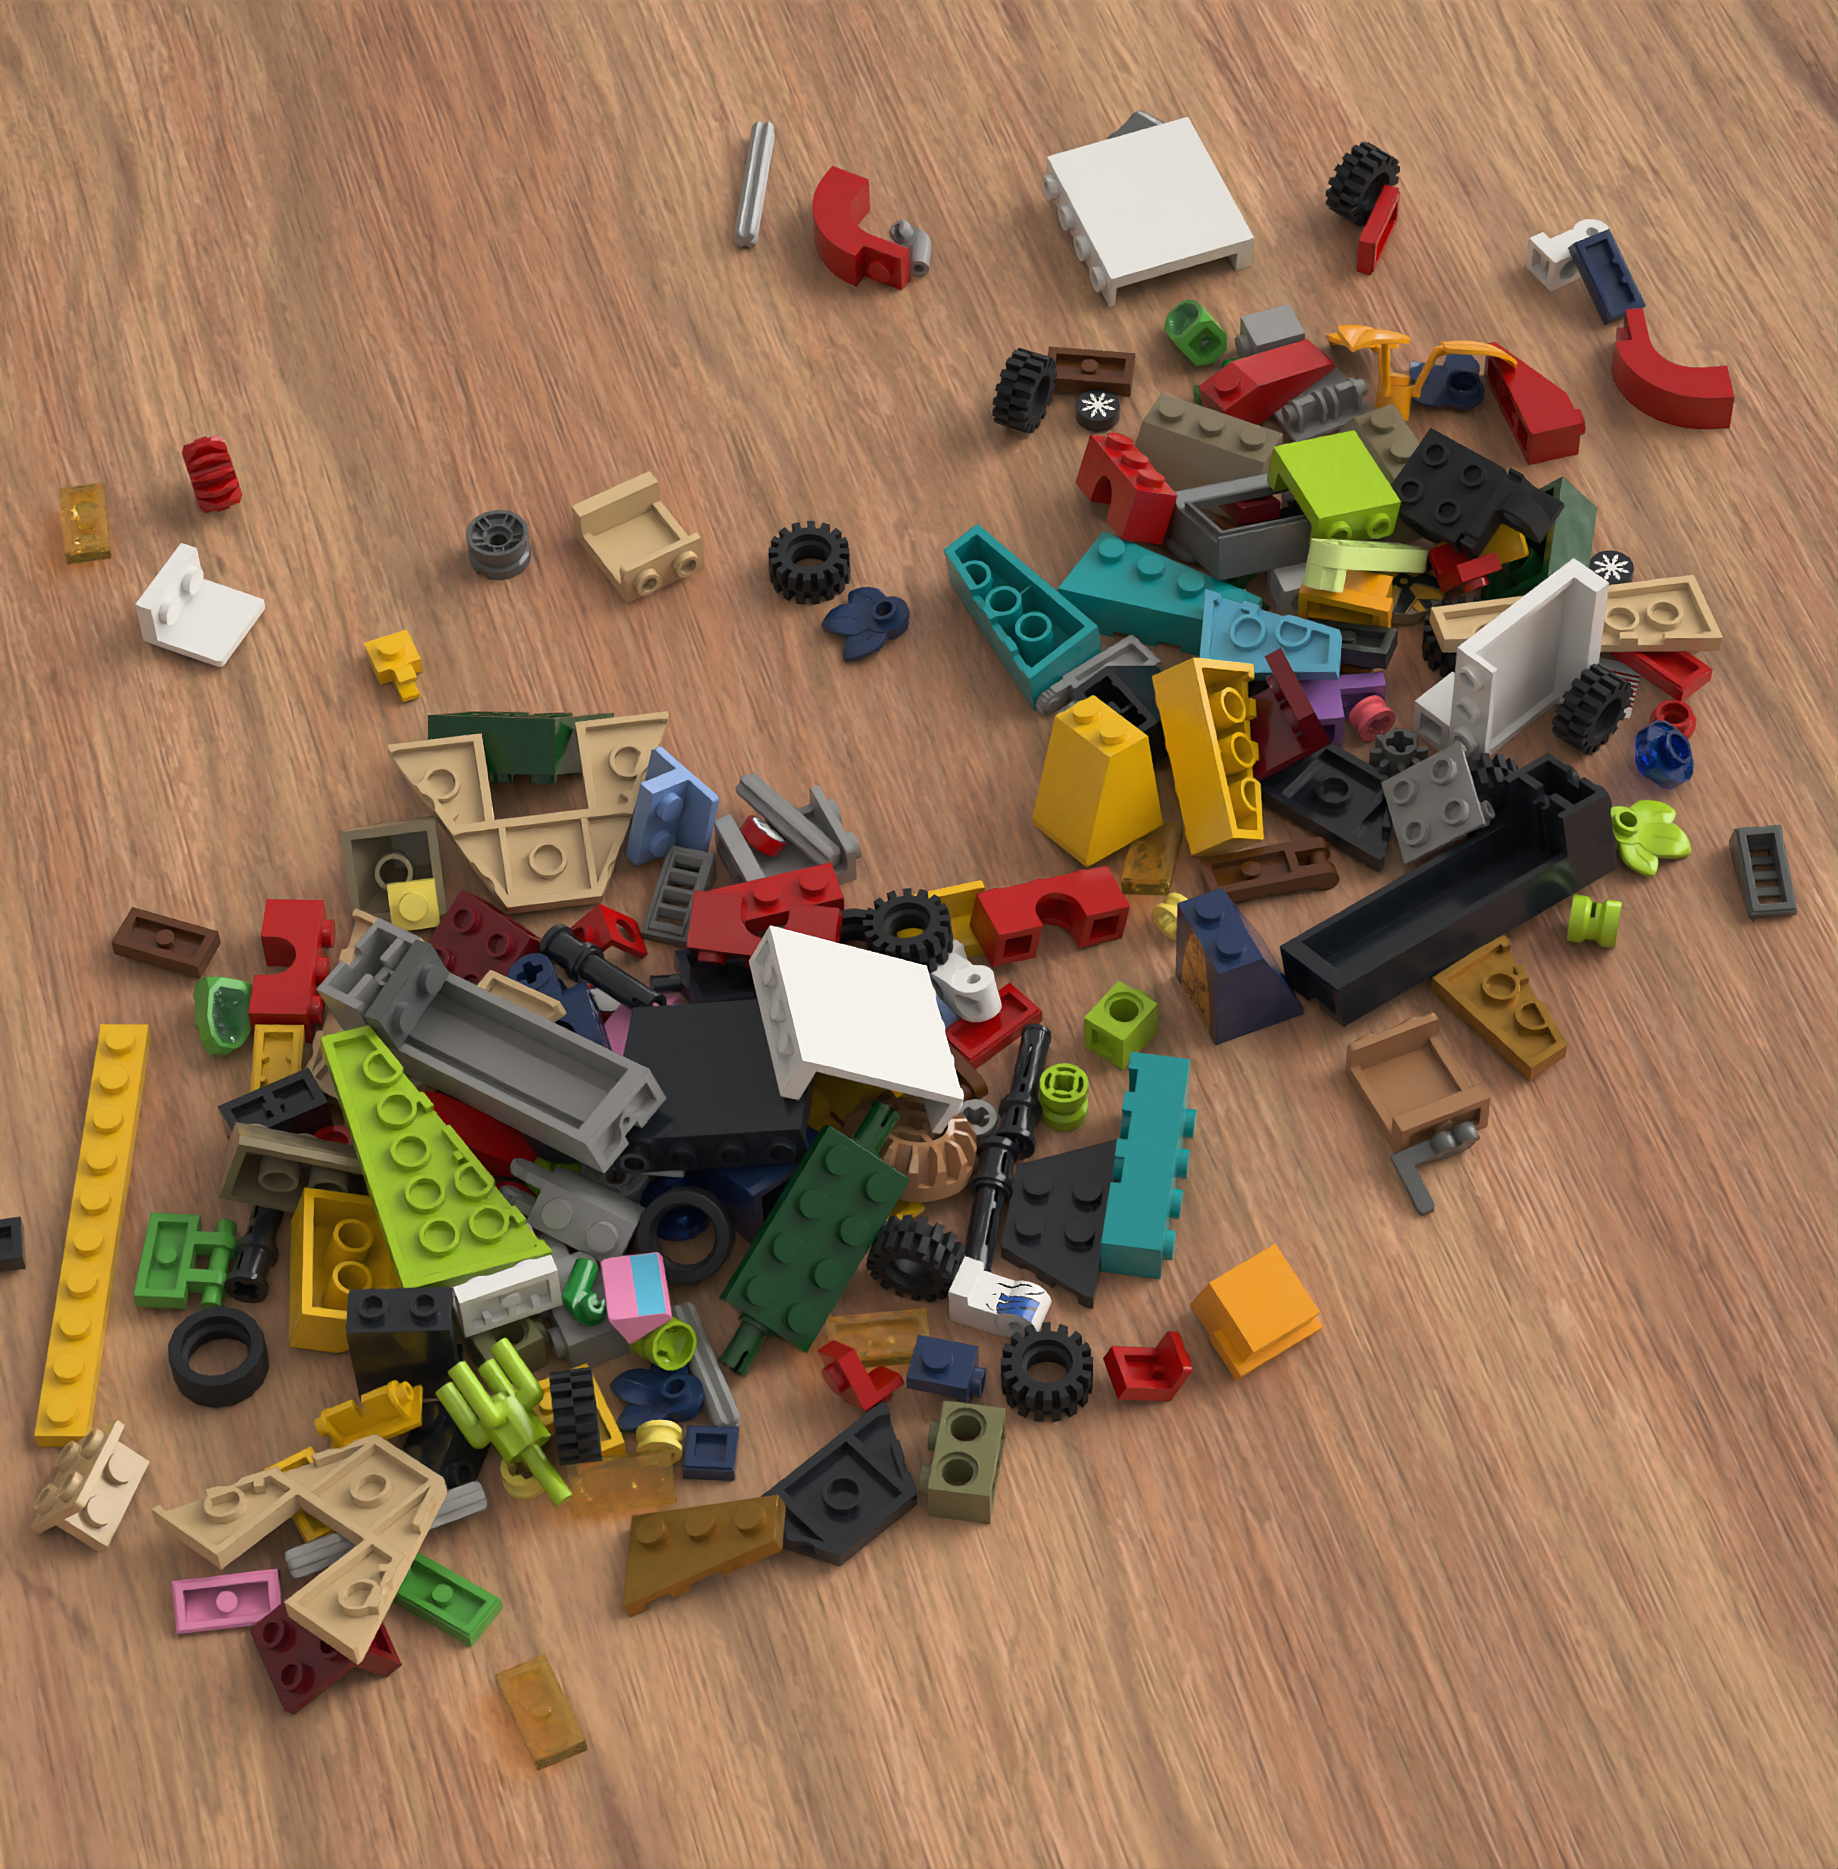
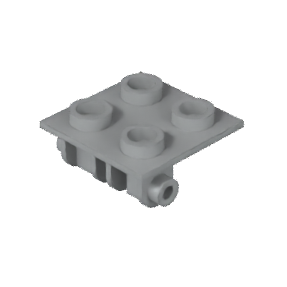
(1323, 407)
(1435, 804)

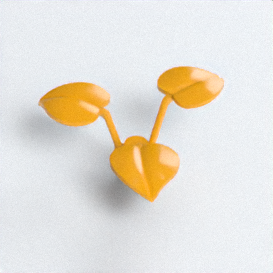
(1395, 387)

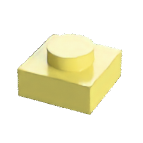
(414, 904)

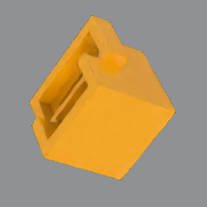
(1363, 601)
(1256, 1312)

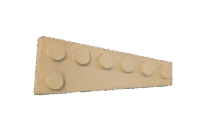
(1637, 618)

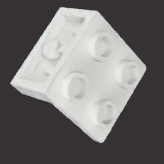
(193, 613)
(507, 1295)

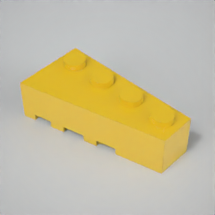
(1212, 752)

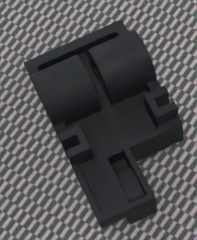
(1466, 497)

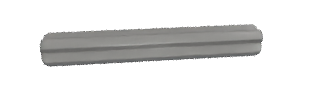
(754, 184)
(326, 1550)

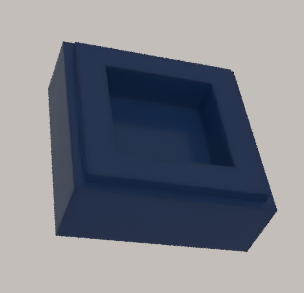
(711, 1453)

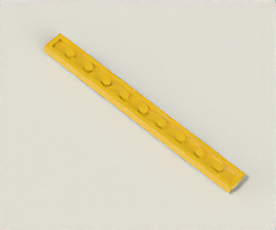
(93, 1236)

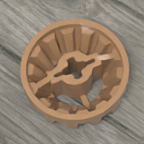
(932, 1161)

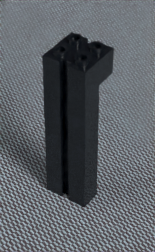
(1440, 912)

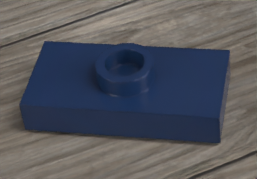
(1606, 276)

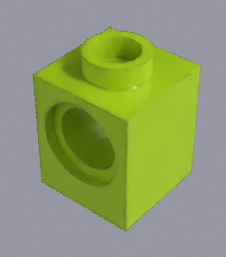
(1120, 1024)

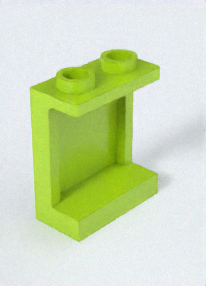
(1336, 487)

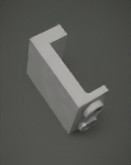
(748, 864)

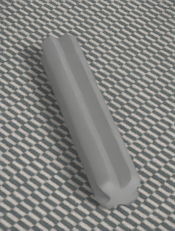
(788, 820)
(705, 1367)

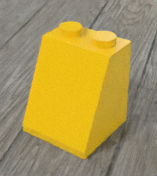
(1096, 783)

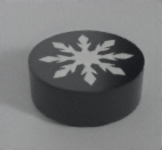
(1097, 410)
(1612, 567)

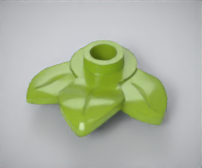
(1647, 834)

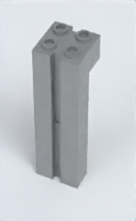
(503, 1057)

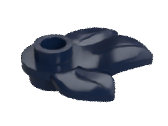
(1452, 384)
(867, 621)
(657, 1396)

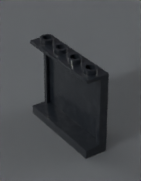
(717, 1090)

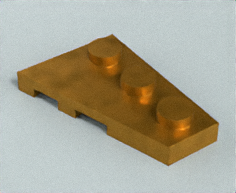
(1501, 1007)
(691, 1543)

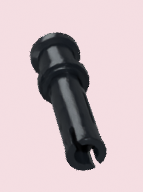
(587, 964)
(1021, 1108)
(991, 1189)
(254, 1257)

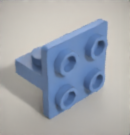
(670, 811)

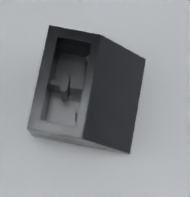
(1131, 695)

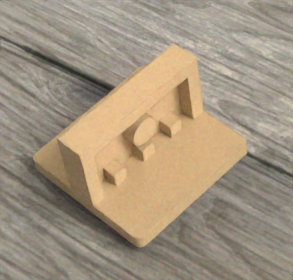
(91, 1487)

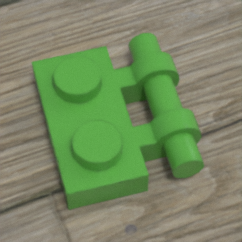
(170, 1257)

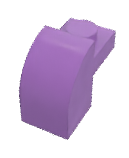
(1336, 698)

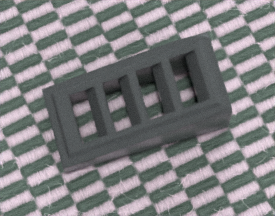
(1763, 839)
(683, 868)

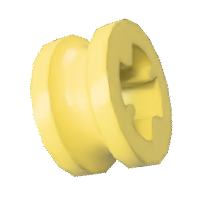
(1165, 914)
(660, 1435)
(517, 1485)

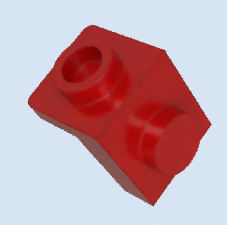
(1457, 571)
(1149, 1371)
(848, 1377)

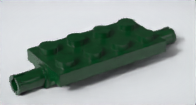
(813, 1239)

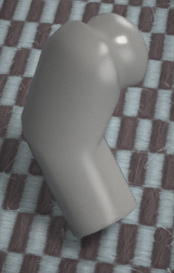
(918, 244)

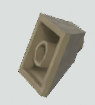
(387, 855)

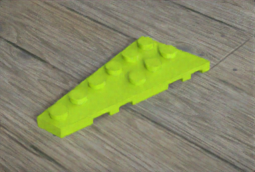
(425, 1183)

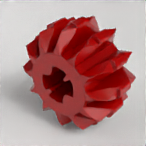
(212, 474)

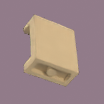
(636, 538)

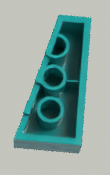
(1143, 593)
(1019, 613)
(1148, 1167)

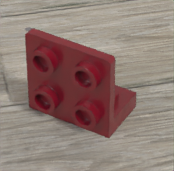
(1284, 721)
(480, 939)
(306, 1665)

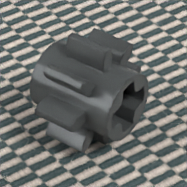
(1397, 751)

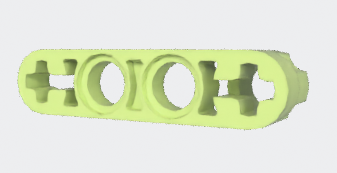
(1332, 558)

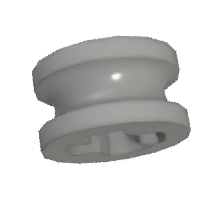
(977, 1111)

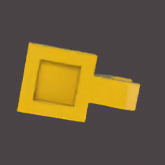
(396, 660)

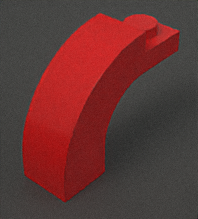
(845, 248)
(1668, 390)

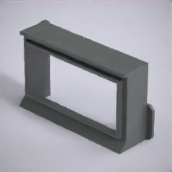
(1238, 549)

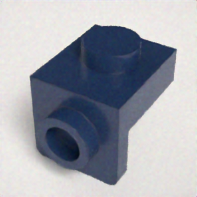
(946, 1369)

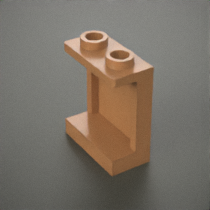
(1413, 1083)

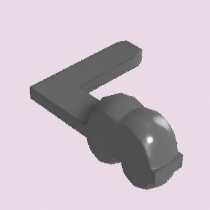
(1440, 1147)

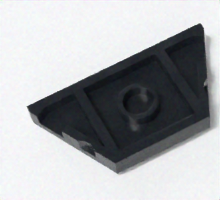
(1336, 800)
(1060, 1217)
(847, 1491)

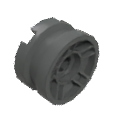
(498, 544)

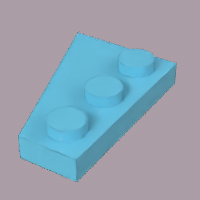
(1248, 634)

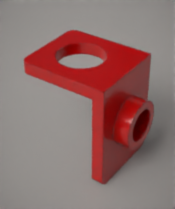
(601, 929)

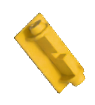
(387, 1413)

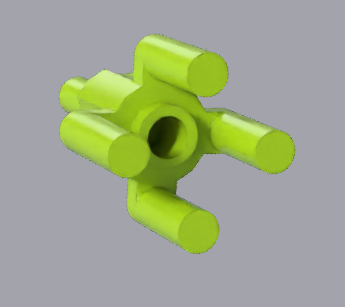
(506, 1417)

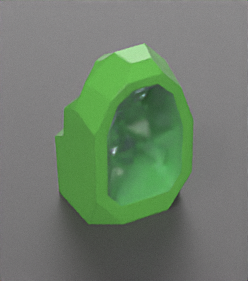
(1196, 332)
(222, 1013)

